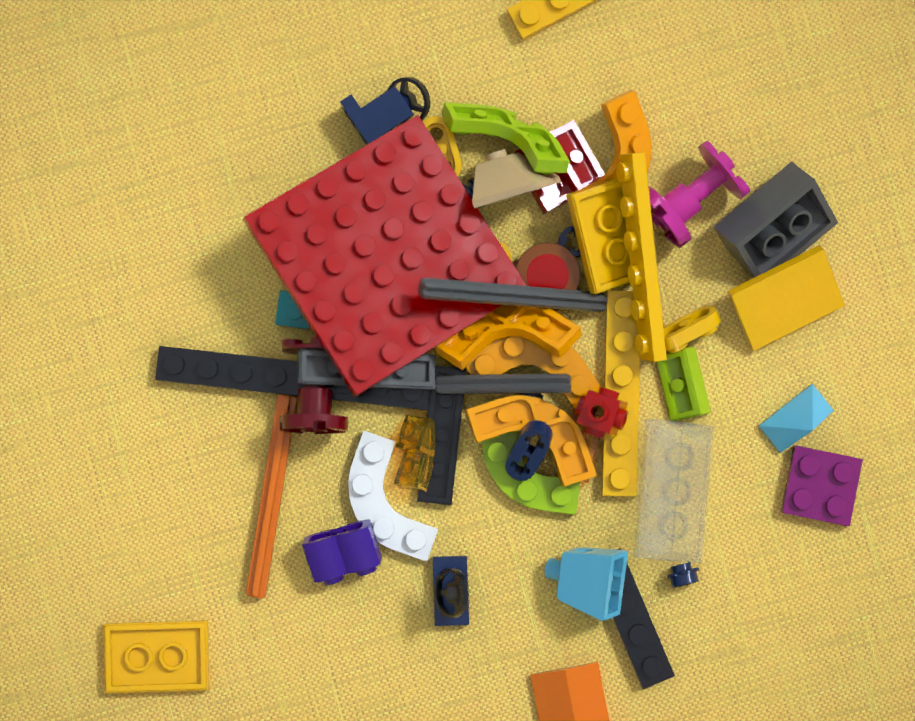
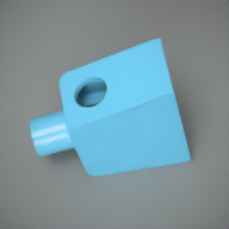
(590, 580)

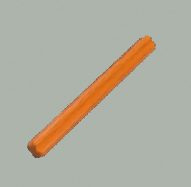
(270, 500)

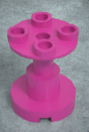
(684, 202)

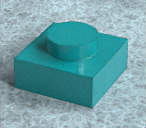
(288, 313)

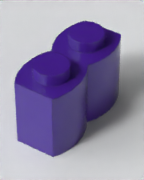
(342, 551)

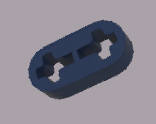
(535, 453)

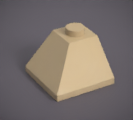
(507, 177)

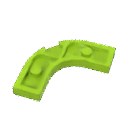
(534, 140)
(538, 492)

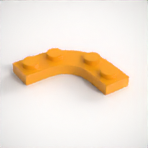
(628, 130)
(532, 323)
(516, 351)
(512, 414)

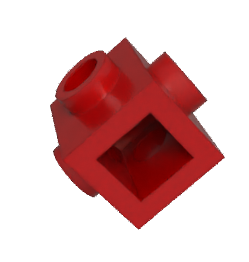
(614, 412)

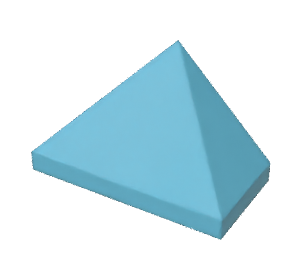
(796, 418)

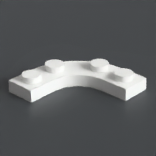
(370, 502)

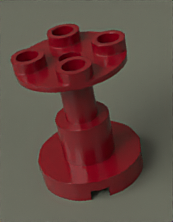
(313, 402)

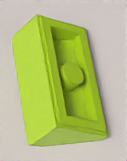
(683, 385)

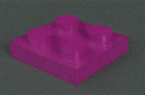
(821, 485)

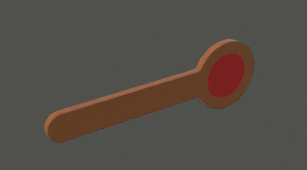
(549, 267)

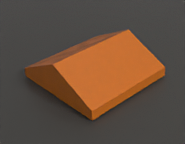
(570, 694)

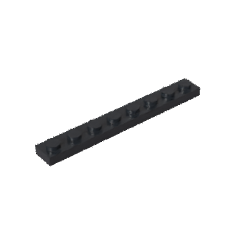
(265, 376)

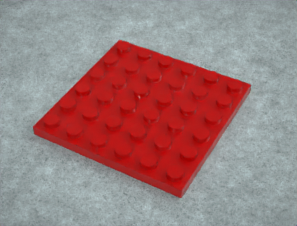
(364, 239)

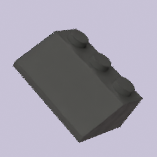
(776, 221)

